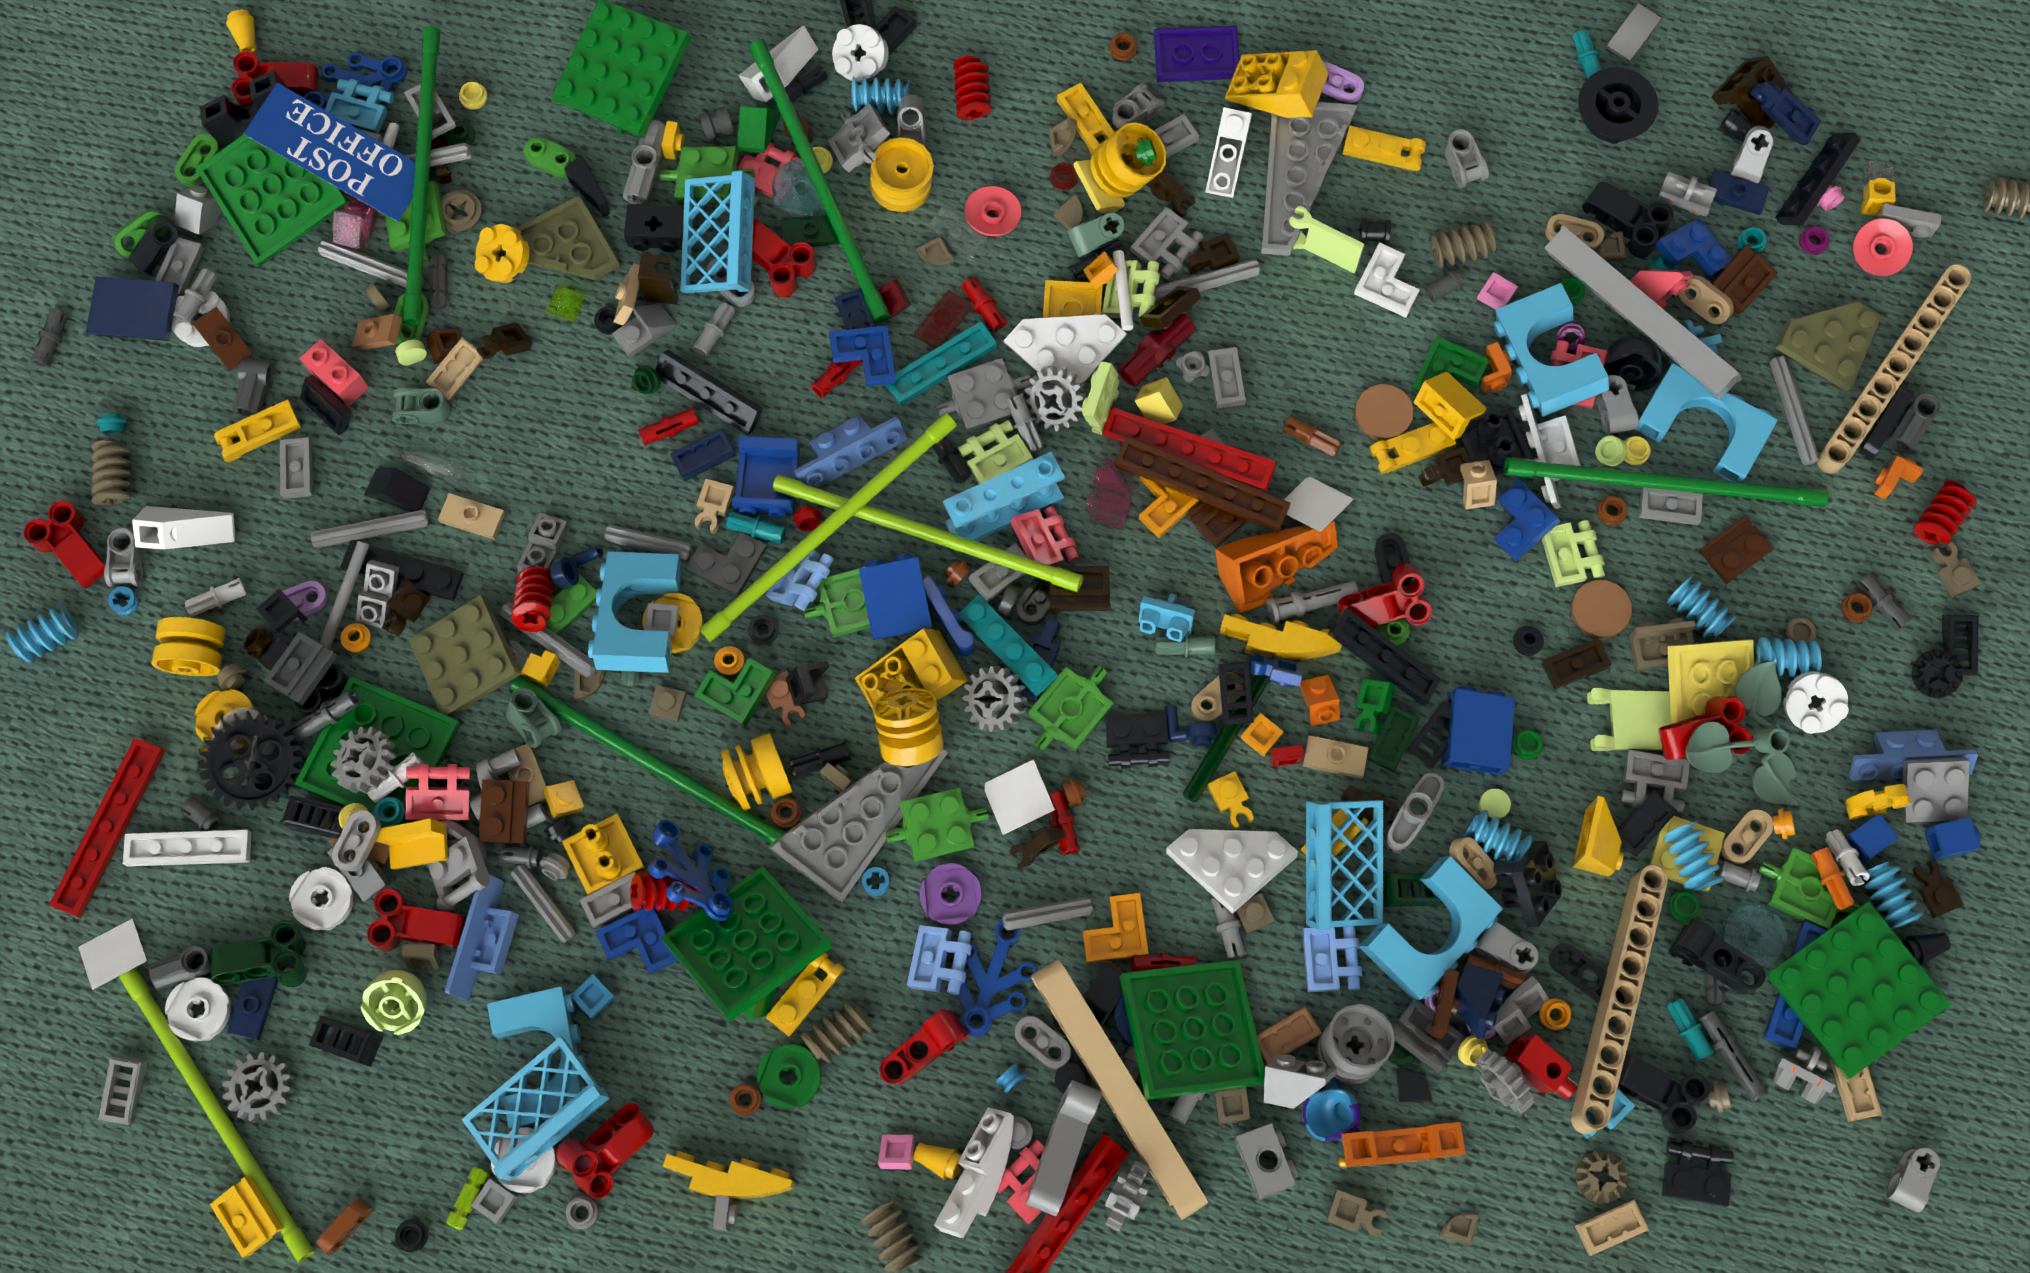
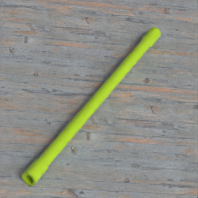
(1055, 575)
(724, 618)
(141, 994)

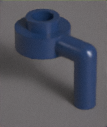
(564, 570)
(1199, 733)

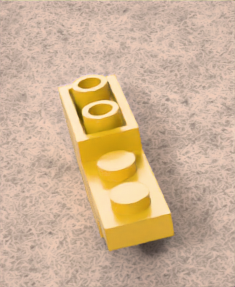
(1294, 643)
(741, 1181)

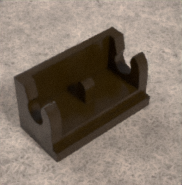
(656, 285)

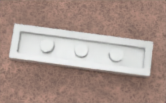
(187, 848)

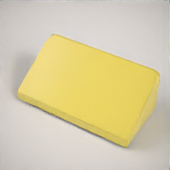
(1102, 200)

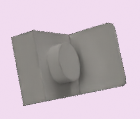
(441, 118)
(647, 326)

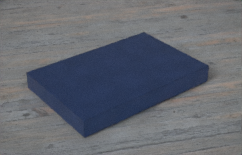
(132, 308)

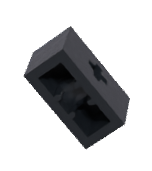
(645, 219)

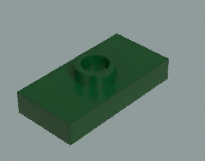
(811, 230)
(1393, 738)

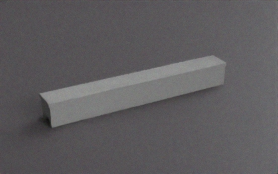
(1643, 313)

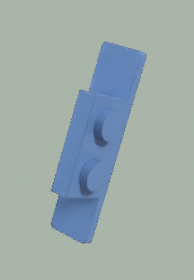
(848, 448)
(1899, 746)
(483, 940)

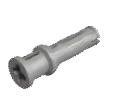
(1298, 604)

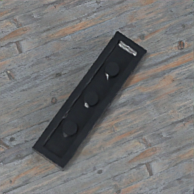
(1817, 178)
(708, 392)
(423, 575)
(1384, 656)

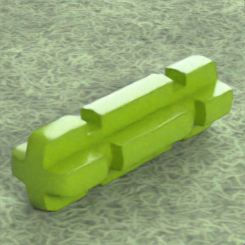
(466, 1197)

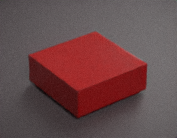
(1286, 755)

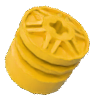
(1116, 163)
(908, 727)
(755, 771)

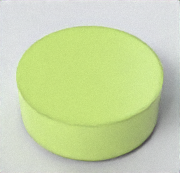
(410, 352)
(1611, 450)
(1495, 802)

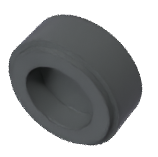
(1008, 600)

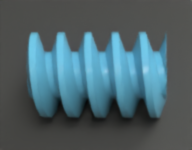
(878, 95)
(1701, 609)
(43, 635)
(1788, 655)
(1498, 838)
(1692, 857)
(1891, 895)

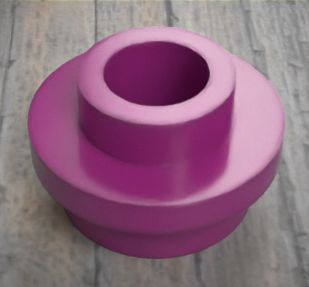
(1816, 233)
(1572, 327)

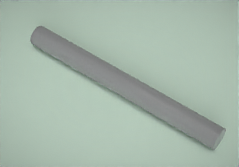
(344, 594)

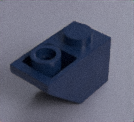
(1478, 995)

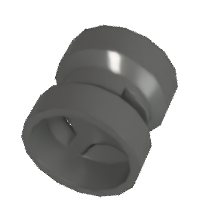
(715, 124)

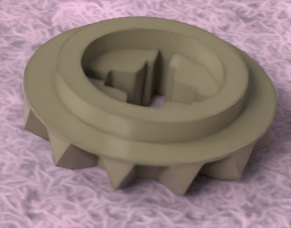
(457, 200)
(1589, 1184)

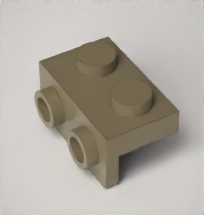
(1651, 641)

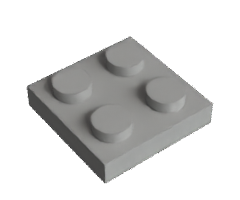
(1936, 789)

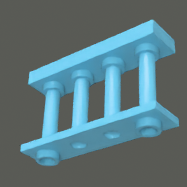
(996, 501)

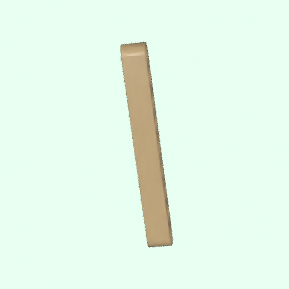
(1899, 357)
(1610, 1008)
(1119, 1089)

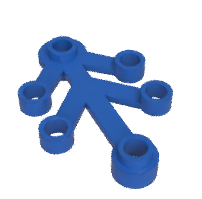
(380, 75)
(715, 902)
(991, 984)

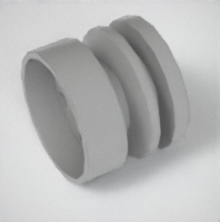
(1366, 1033)

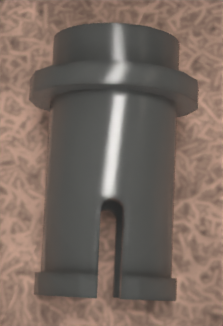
(1445, 285)
(200, 814)
(526, 856)

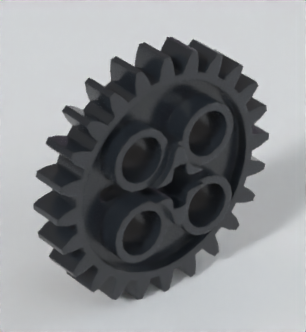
(221, 756)

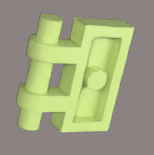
(1134, 276)
(1101, 396)
(999, 459)
(1564, 556)

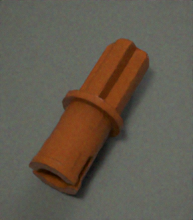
(1312, 435)
(1511, 978)

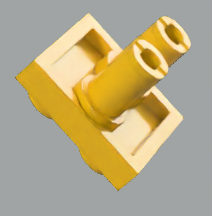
(603, 853)

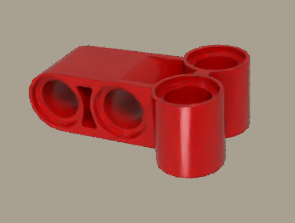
(298, 76)
(781, 259)
(66, 542)
(1391, 600)
(1676, 735)
(413, 924)
(938, 1033)
(605, 1150)

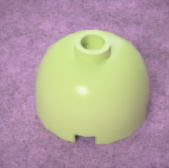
(394, 1001)

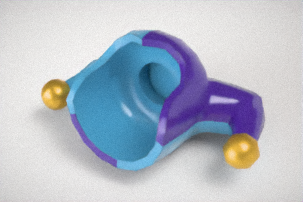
(1332, 1113)

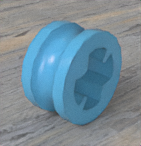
(114, 596)
(883, 887)
(1011, 1078)

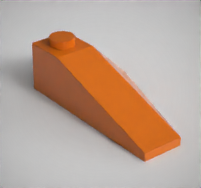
(1265, 561)

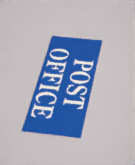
(334, 151)

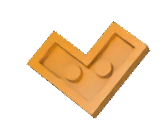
(1166, 509)
(1124, 938)

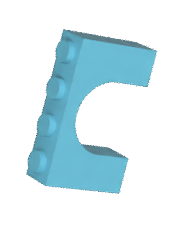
(1549, 386)
(1746, 425)
(624, 578)
(1470, 913)
(546, 1012)

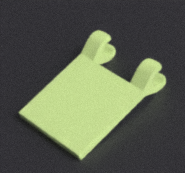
(1327, 241)
(1633, 719)

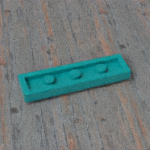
(941, 362)
(1008, 645)

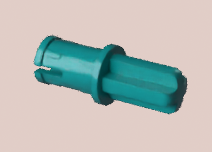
(1587, 54)
(756, 527)
(1689, 1029)

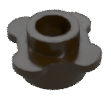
(258, 642)

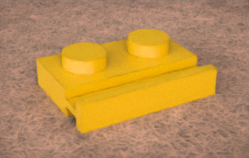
(246, 1216)

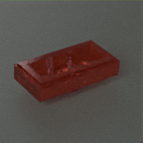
(943, 320)

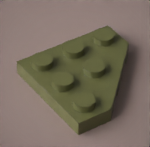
(569, 242)
(1831, 341)

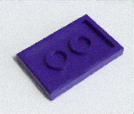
(1196, 53)

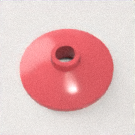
(992, 201)
(1895, 240)

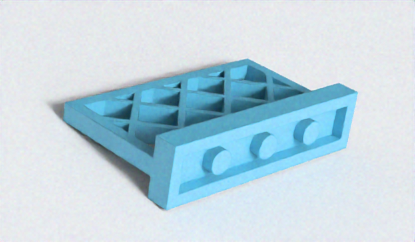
(739, 229)
(1320, 868)
(544, 1134)

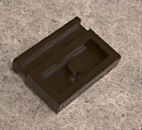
(1093, 593)

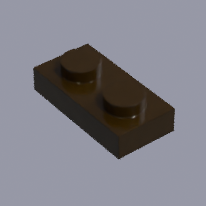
(1170, 307)
(1576, 664)

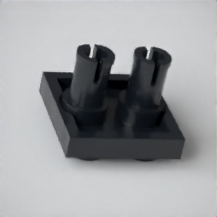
(1495, 439)
(1534, 882)

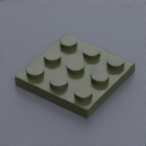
(464, 656)

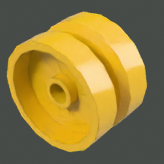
(901, 174)
(188, 646)

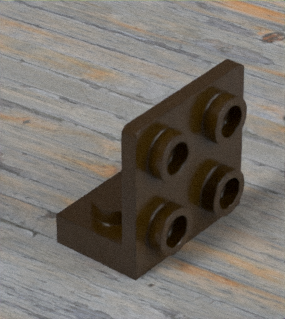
(1741, 82)

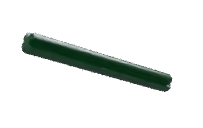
(1222, 744)

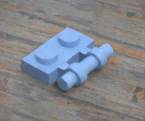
(792, 584)
(930, 958)
(1322, 963)

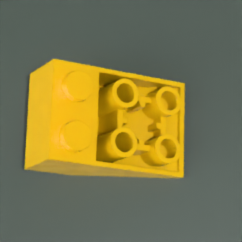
(1279, 82)
(917, 663)

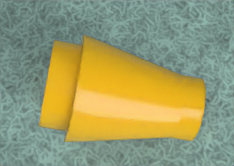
(242, 29)
(938, 1160)

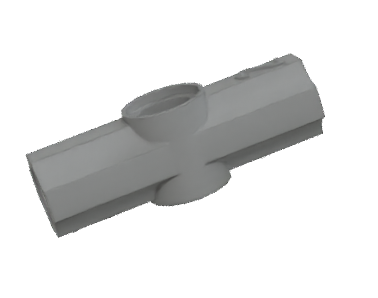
(643, 175)

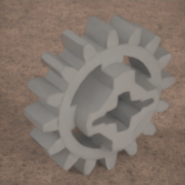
(1043, 395)
(993, 713)
(363, 760)
(1505, 1081)
(251, 1098)
(1127, 1195)

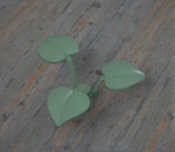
(1710, 746)

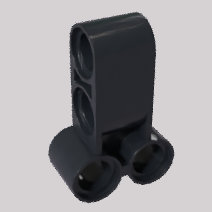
(1629, 215)
(321, 691)
(1697, 946)
(1101, 995)
(1663, 1091)

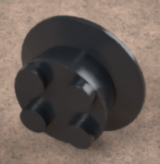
(1617, 104)

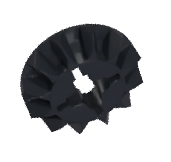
(1922, 672)

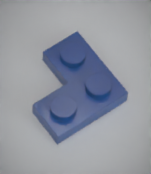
(1696, 242)
(871, 347)
(1531, 520)
(640, 931)

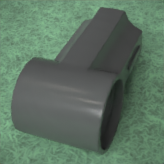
(254, 379)
(1914, 423)
(180, 968)

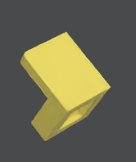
(1159, 401)

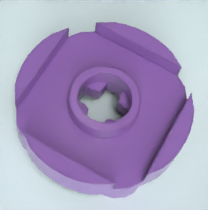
(936, 884)

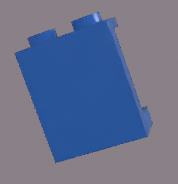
(758, 466)
(895, 596)
(1479, 731)

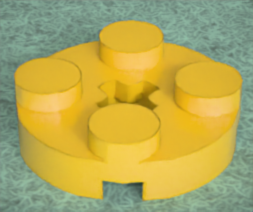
(488, 249)
(689, 617)
(216, 704)
(1875, 803)

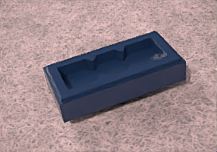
(1738, 192)
(854, 310)
(703, 454)
(252, 1008)

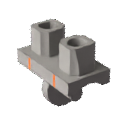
(1687, 194)
(1815, 1084)

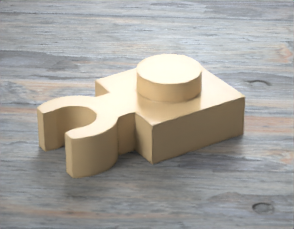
(714, 501)

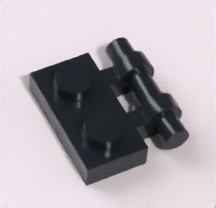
(1137, 730)
(1693, 1183)

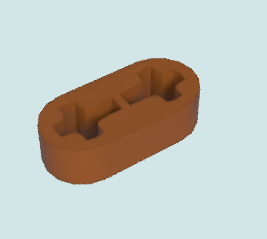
(344, 1226)

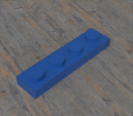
(1783, 1025)

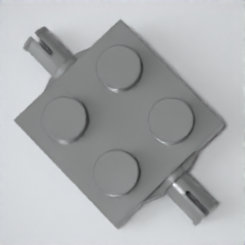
(859, 137)
(981, 394)

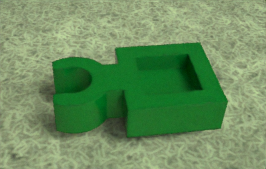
(1373, 700)

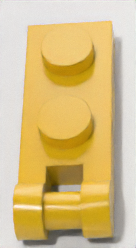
(1089, 119)
(1384, 148)
(257, 430)
(1411, 447)
(804, 995)

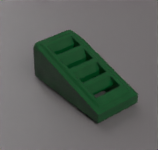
(1399, 897)

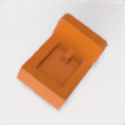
(1500, 367)
(1888, 478)
(1321, 700)

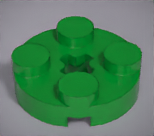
(798, 1092)

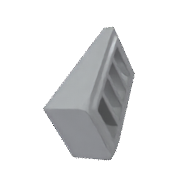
(113, 1074)

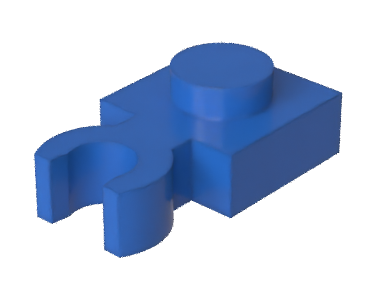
(1280, 670)

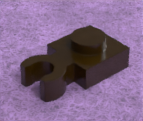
(1938, 894)

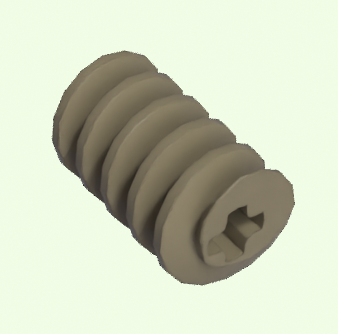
(2008, 195)
(1463, 242)
(110, 473)
(837, 1032)
(891, 1238)

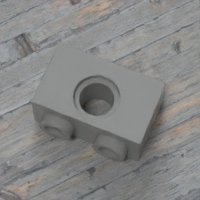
(1266, 1181)

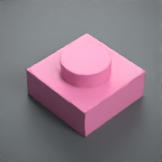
(1497, 291)
(896, 1151)

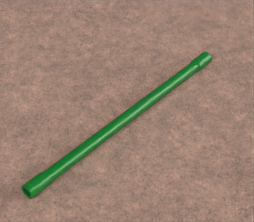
(871, 295)
(413, 298)
(1532, 468)
(651, 762)

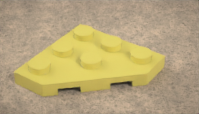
(1705, 672)

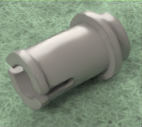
(1740, 876)

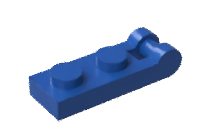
(948, 618)

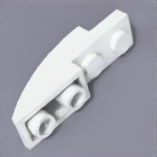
(982, 1174)

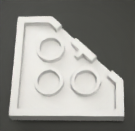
(1066, 342)
(1232, 862)

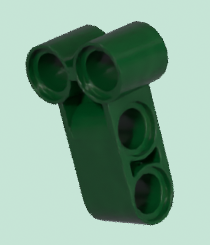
(261, 958)

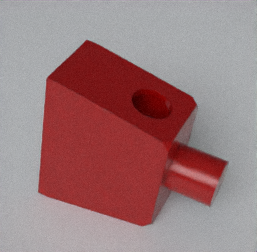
(1541, 1065)

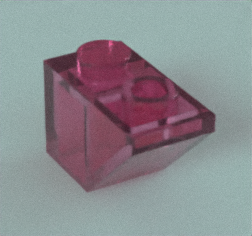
(354, 224)
(1112, 498)

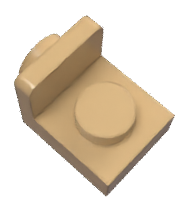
(1478, 484)

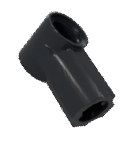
(152, 247)

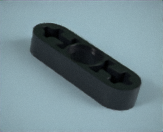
(1887, 422)
(1574, 958)

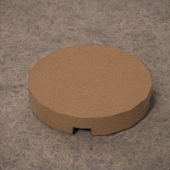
(1383, 412)
(1601, 609)

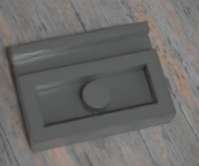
(300, 668)
(1413, 1034)

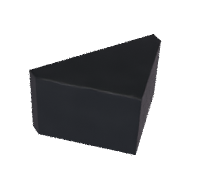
(397, 489)

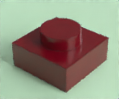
(894, 298)

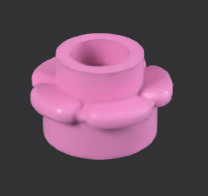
(1831, 198)

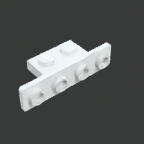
(1553, 445)

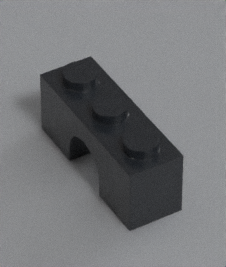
(229, 121)

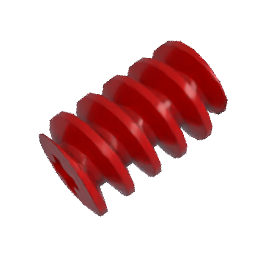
(971, 88)
(1945, 514)
(532, 599)
(651, 892)

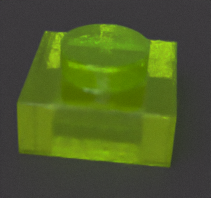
(565, 303)

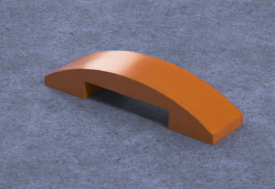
(1403, 1145)

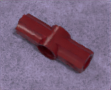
(1155, 350)

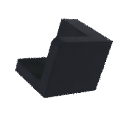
(280, 611)
(807, 683)

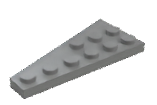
(1297, 166)
(850, 829)

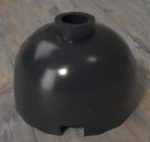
(1636, 360)

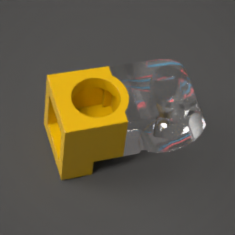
(1878, 186)
(533, 667)

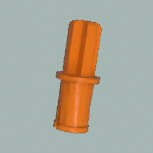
(1832, 878)

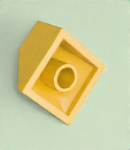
(1598, 841)

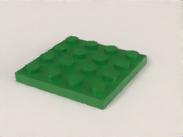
(621, 67)
(267, 196)
(404, 721)
(752, 949)
(1858, 990)
(1192, 1029)

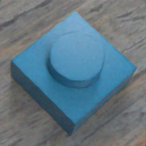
(592, 996)

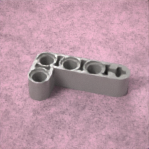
(1063, 1147)

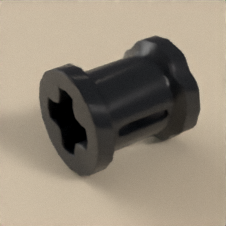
(1375, 231)

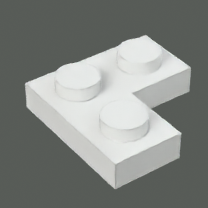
(1381, 286)

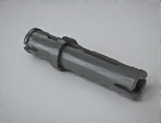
(328, 713)
(1733, 1055)

